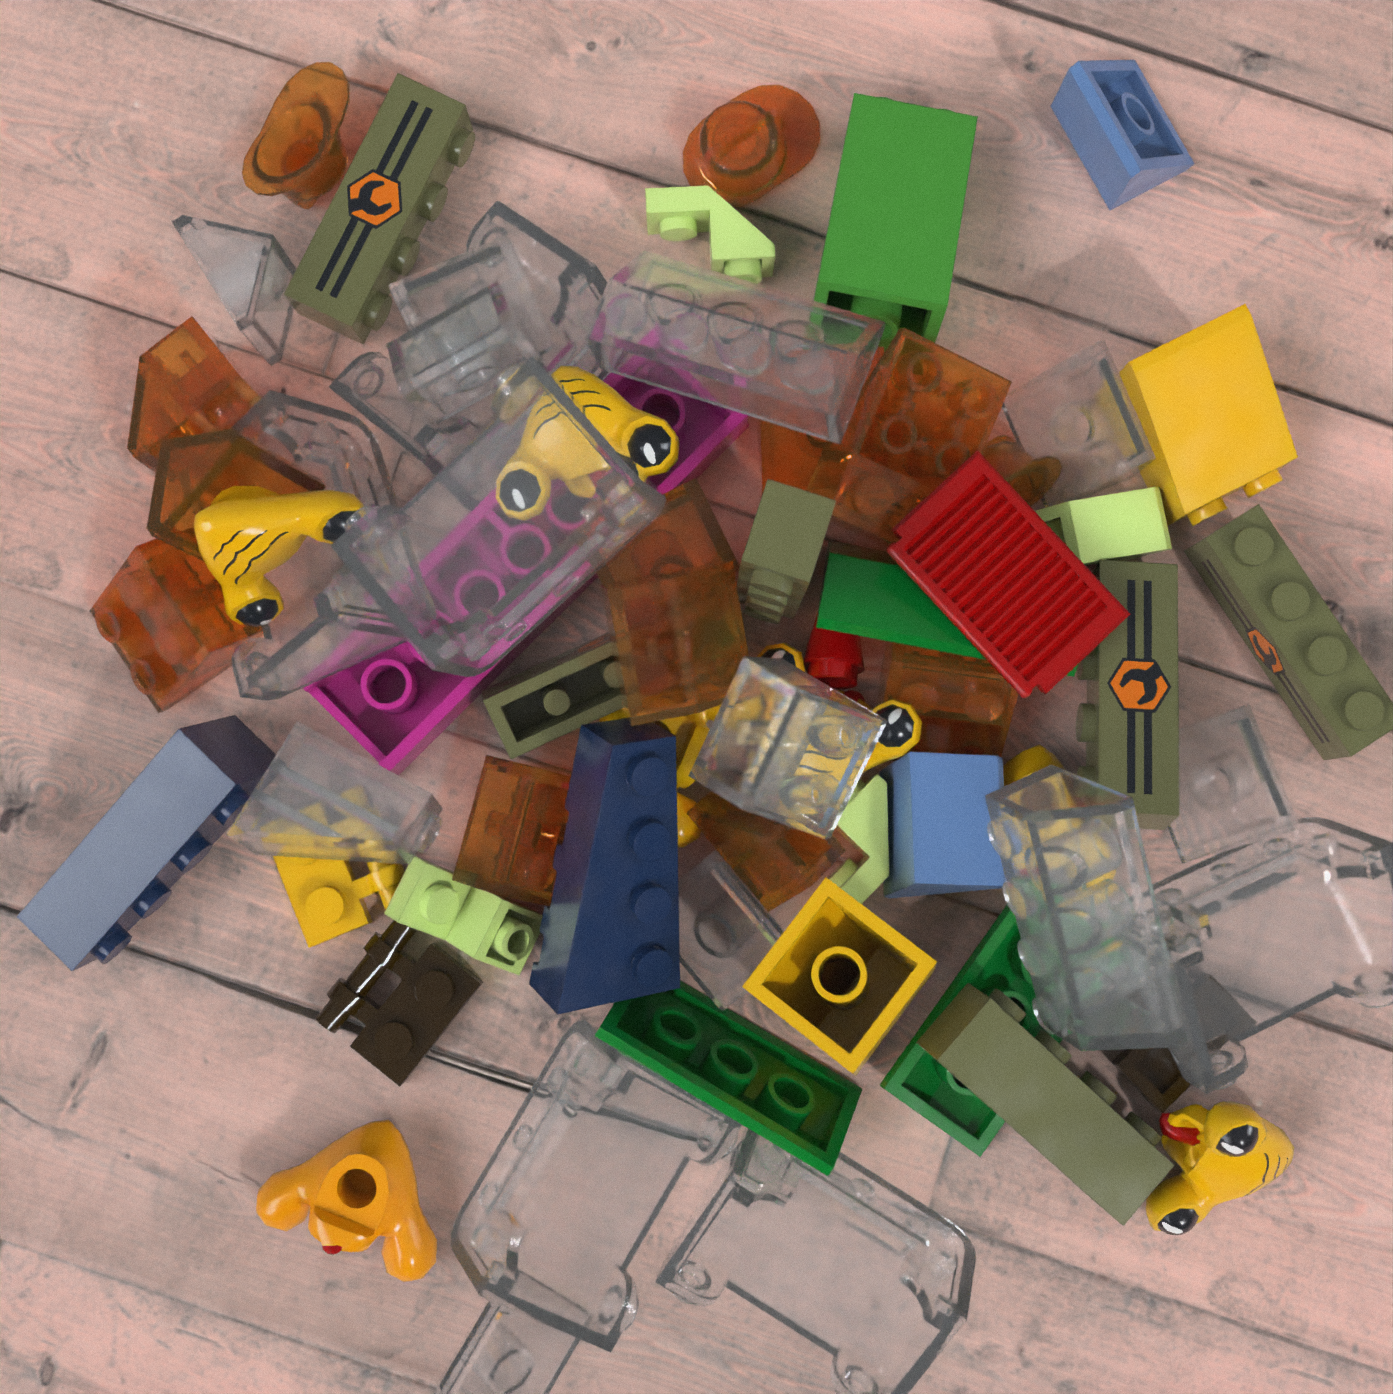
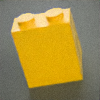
(1209, 417)
(840, 976)

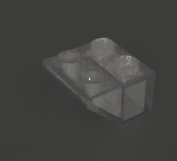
(787, 746)

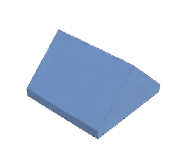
(1118, 129)
(941, 824)

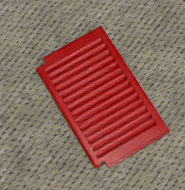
(1004, 578)

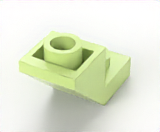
(734, 242)
(1111, 525)
(866, 829)
(470, 919)

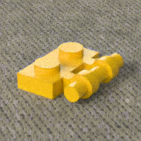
(329, 896)

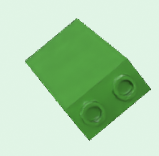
(897, 214)

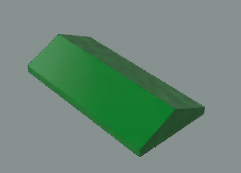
(876, 599)
(737, 1070)
(930, 1087)

